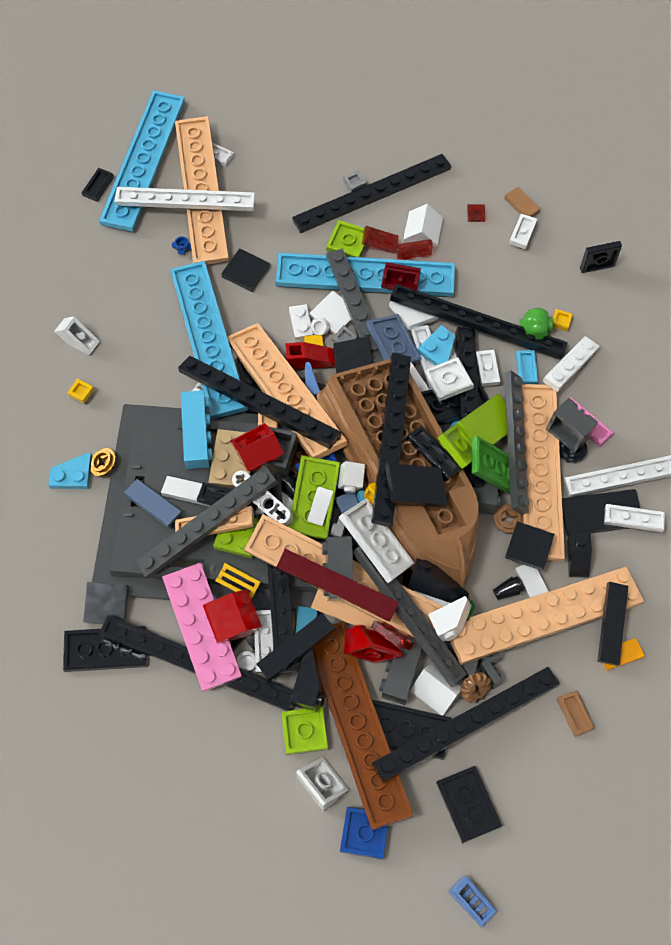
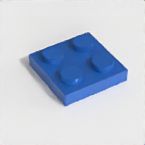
(359, 838)

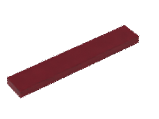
(337, 585)

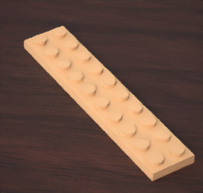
(199, 173)
(280, 381)
(543, 466)
(273, 537)
(540, 616)

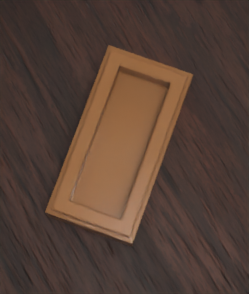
(522, 202)
(575, 713)

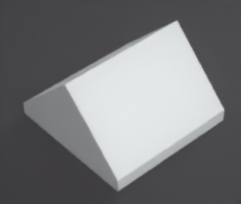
(423, 224)
(435, 690)
(322, 783)

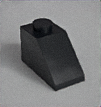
(579, 554)

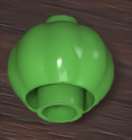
(537, 322)

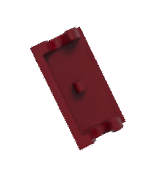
(400, 274)

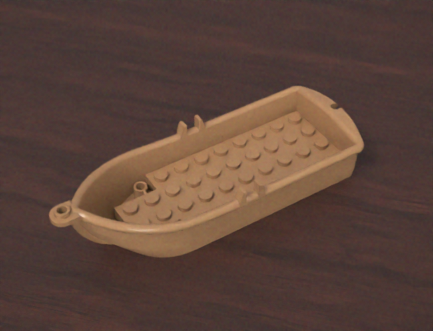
(429, 533)

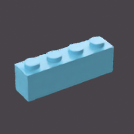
(195, 429)

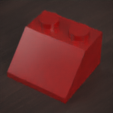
(257, 447)
(232, 616)
(369, 645)

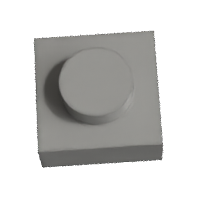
(354, 181)
(343, 335)
(338, 529)

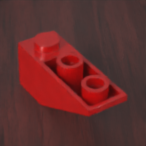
(302, 352)

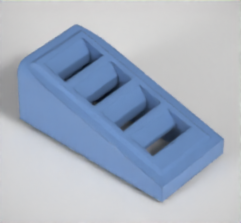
(310, 380)
(460, 899)

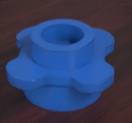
(179, 241)

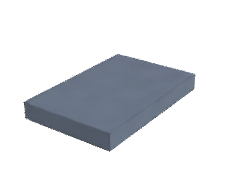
(392, 337)

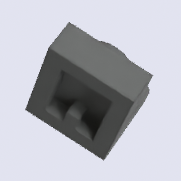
(492, 672)

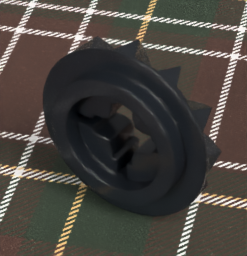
(579, 455)

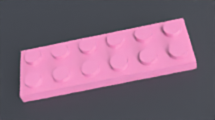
(212, 661)

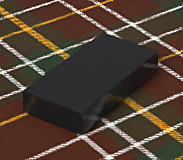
(97, 184)

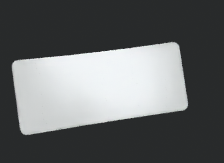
(320, 506)

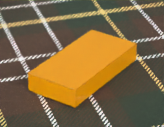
(630, 652)

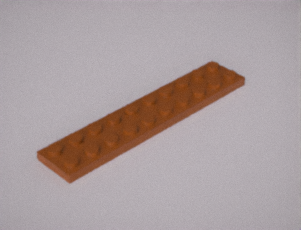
(359, 731)

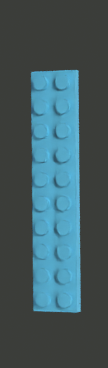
(143, 157)
(315, 272)
(206, 331)

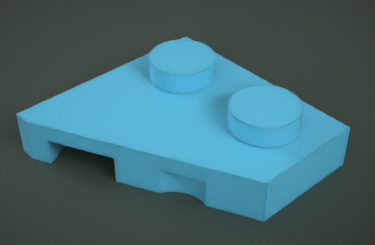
(437, 346)
(71, 474)

